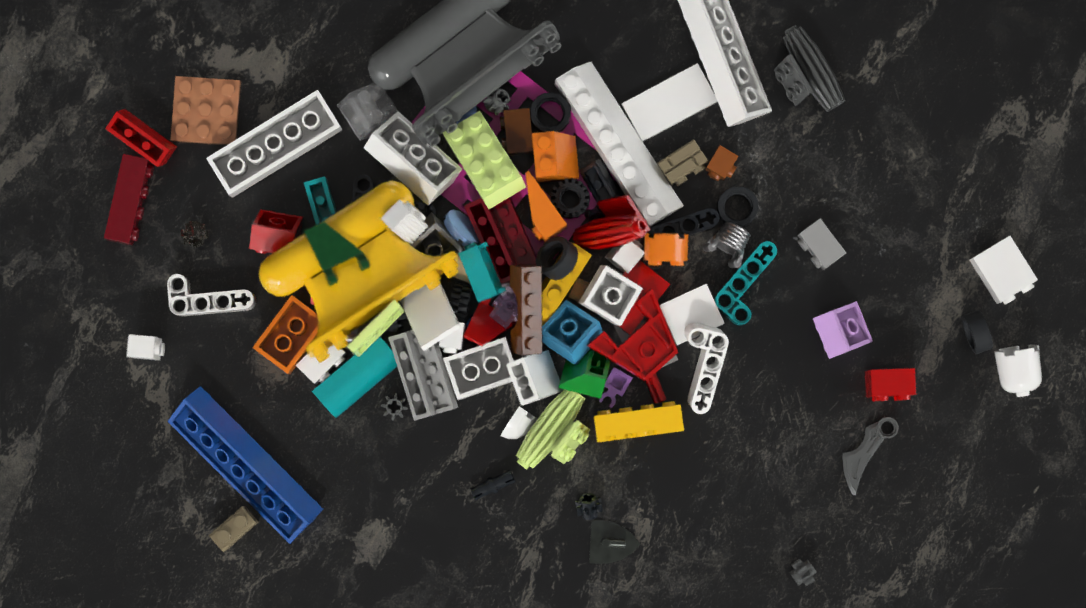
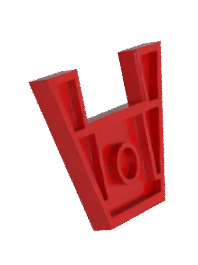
(646, 348)

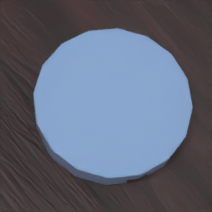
(460, 227)

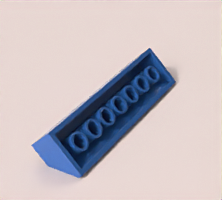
(244, 464)

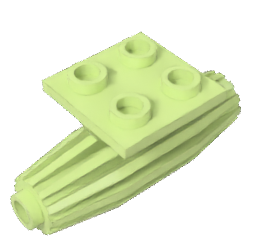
(555, 432)

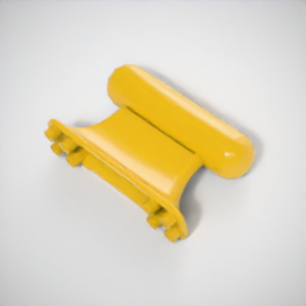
(359, 295)

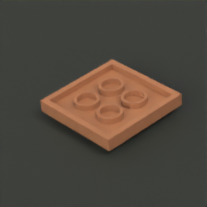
(205, 110)

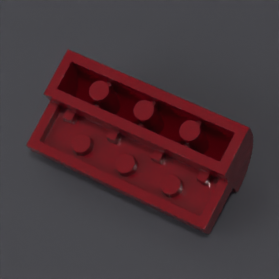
(503, 233)

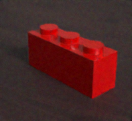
(141, 137)

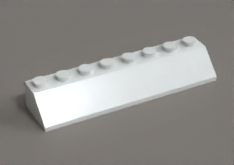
(726, 60)
(618, 143)

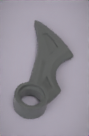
(856, 460)

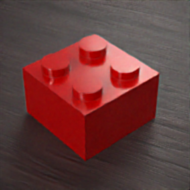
(274, 230)
(890, 383)

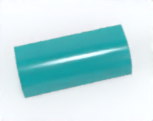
(356, 378)

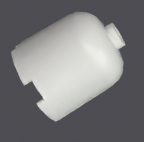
(1019, 369)

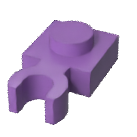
(616, 384)

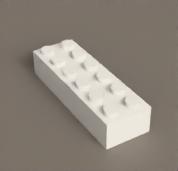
(274, 144)

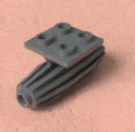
(807, 71)

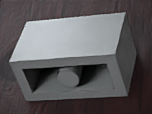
(820, 244)

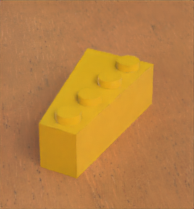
(639, 422)

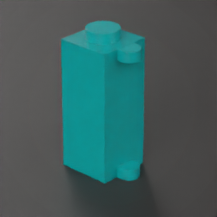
(481, 271)

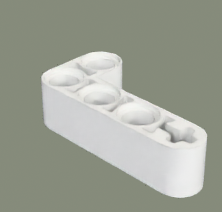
(212, 299)
(703, 370)

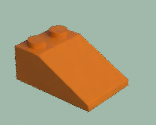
(545, 217)

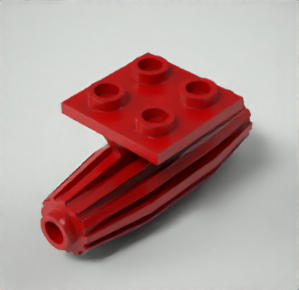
(619, 227)

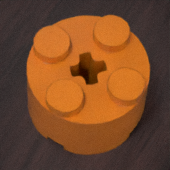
(666, 248)

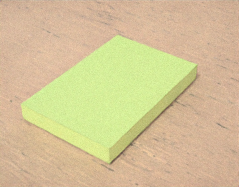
(376, 328)

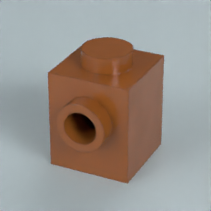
(722, 164)

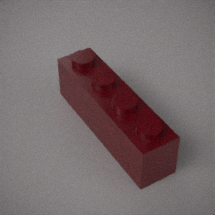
(128, 199)

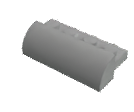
(422, 376)

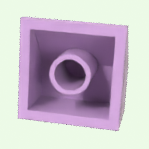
(842, 329)

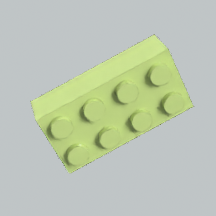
(484, 160)

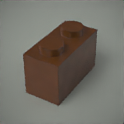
(517, 131)

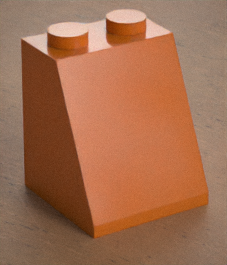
(555, 156)

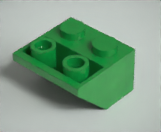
(587, 376)

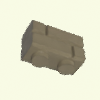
(682, 163)
(233, 528)

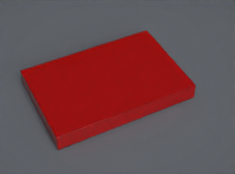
(647, 279)

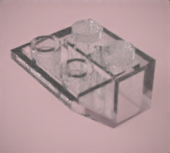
(367, 109)

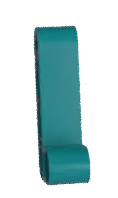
(747, 279)

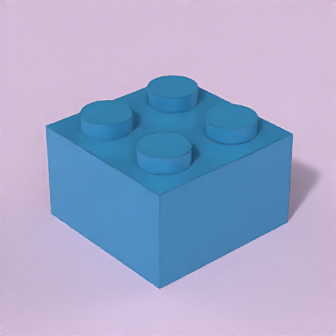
(570, 332)

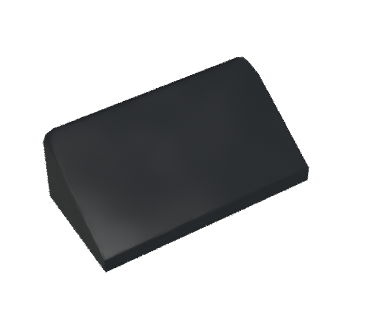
(600, 181)

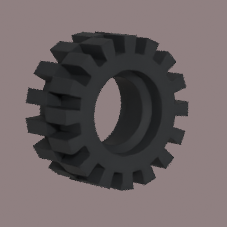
(573, 185)
(460, 300)

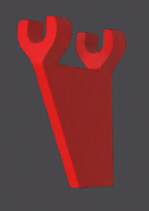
(482, 327)

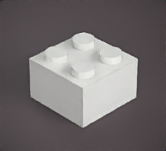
(610, 295)

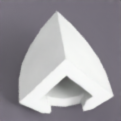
(519, 424)

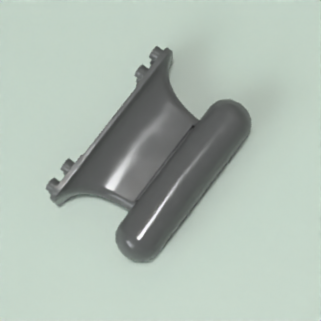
(458, 58)

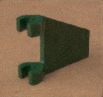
(333, 250)

